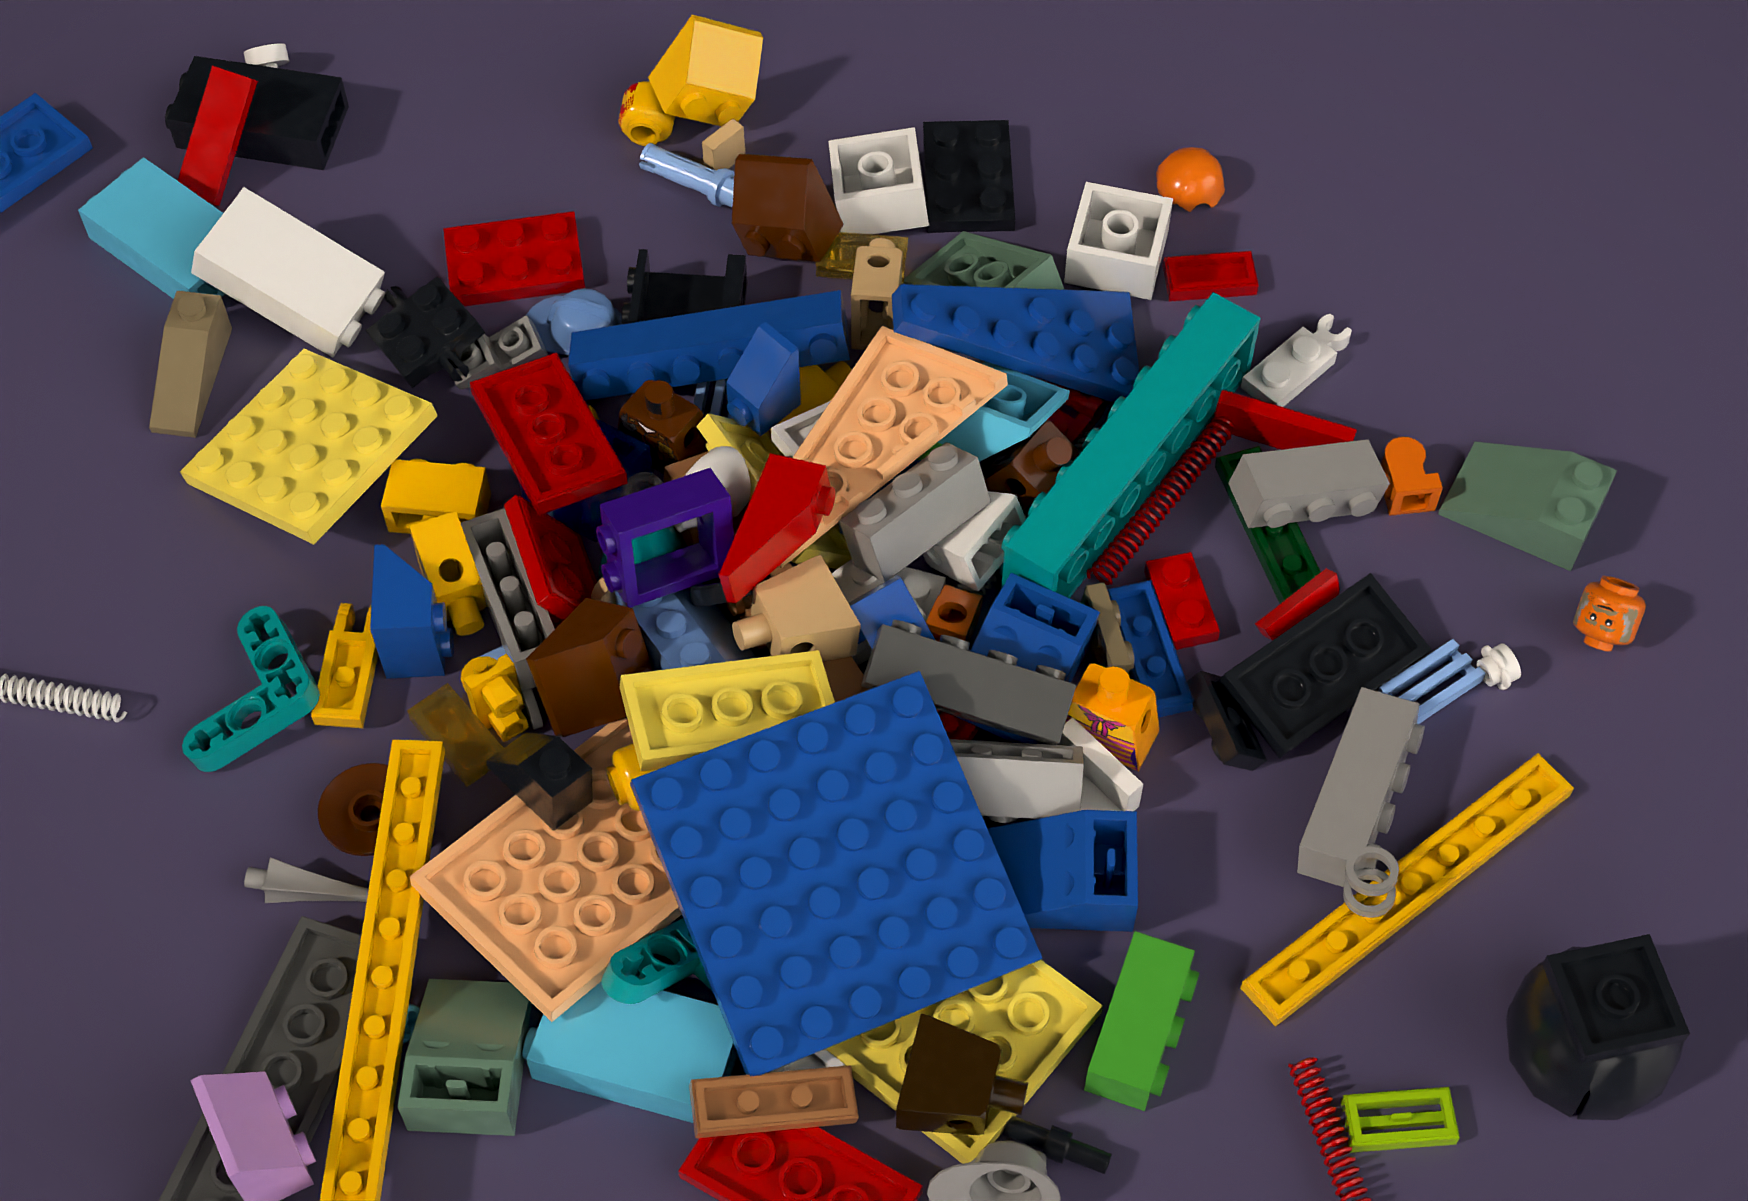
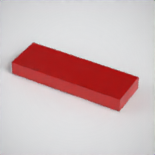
(216, 134)
(1277, 425)

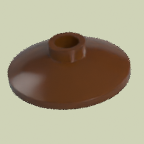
(347, 803)

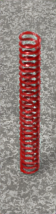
(1167, 480)
(1330, 1132)

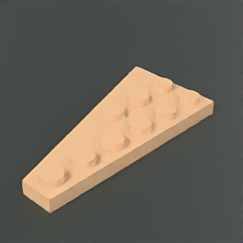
(890, 414)

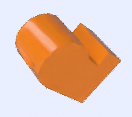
(1409, 485)
(955, 613)

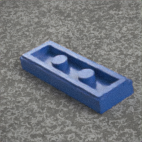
(1154, 652)

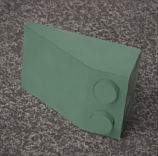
(987, 263)
(1530, 498)

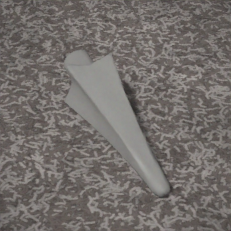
(291, 884)

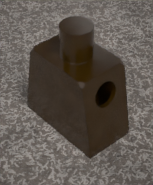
(954, 1082)

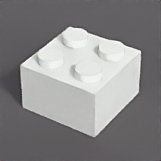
(878, 182)
(1118, 240)

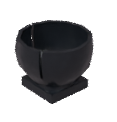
(1597, 1024)

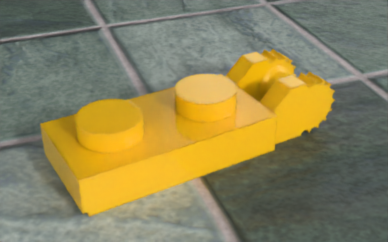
(346, 673)

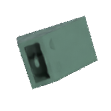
(465, 1059)

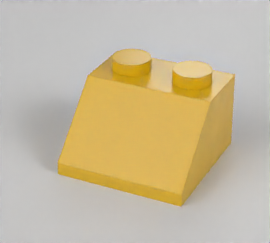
(709, 72)

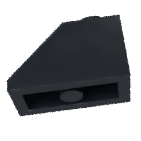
(545, 776)

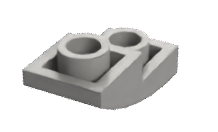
(502, 351)

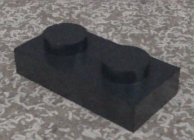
(1226, 722)

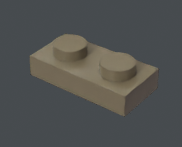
(1107, 643)

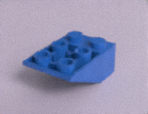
(1037, 630)
(1073, 869)

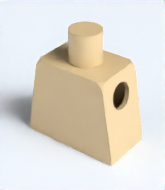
(874, 278)
(800, 614)

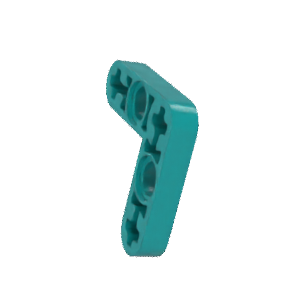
(270, 698)
(672, 942)

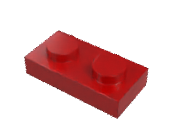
(1183, 600)

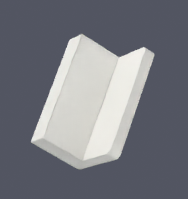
(1105, 779)

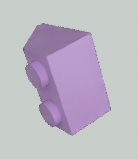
(255, 1135)

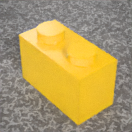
(425, 490)

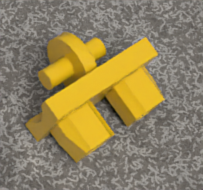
(495, 695)

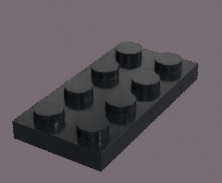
(1322, 663)

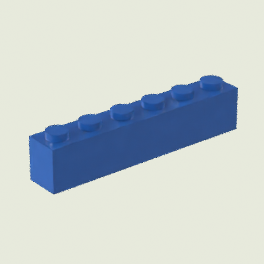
(703, 344)

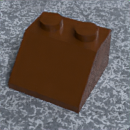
(783, 208)
(583, 664)

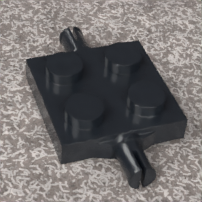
(425, 332)

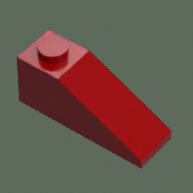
(777, 522)

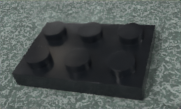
(968, 176)

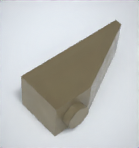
(188, 362)

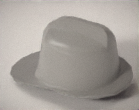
(997, 1174)

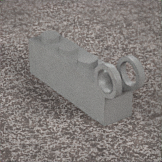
(509, 598)
(1357, 801)

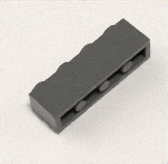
(974, 685)

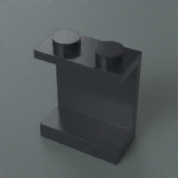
(673, 294)

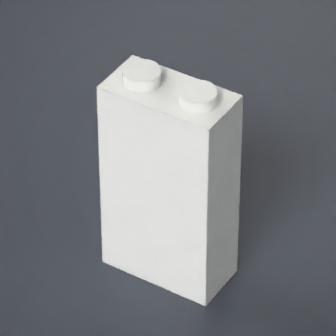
(289, 273)

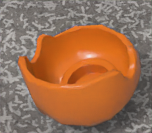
(1191, 178)

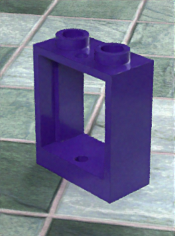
(655, 509)

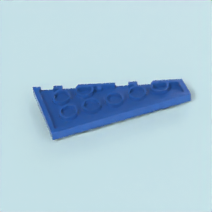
(1050, 334)

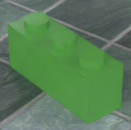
(1142, 1022)

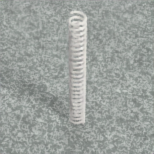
(112, 702)

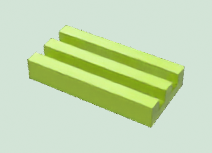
(1402, 1139)

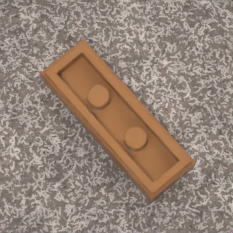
(773, 1101)

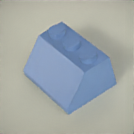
(685, 633)

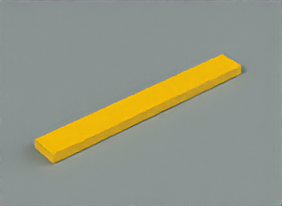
(1423, 878)

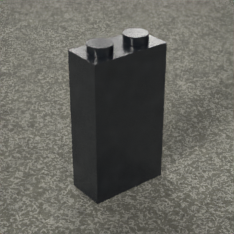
(289, 118)

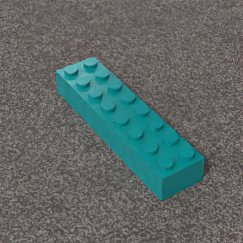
(1133, 448)

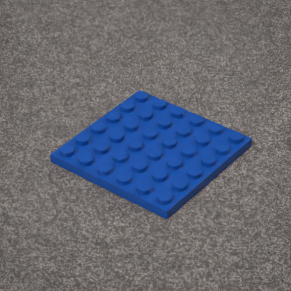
(834, 873)

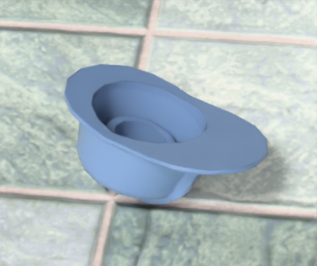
(570, 313)

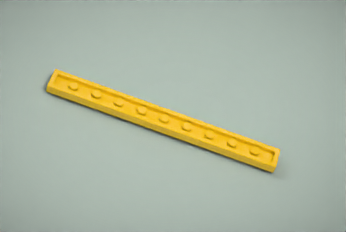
(383, 976)

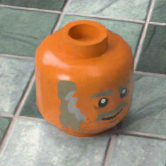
(1609, 613)

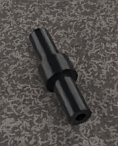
(1057, 1144)

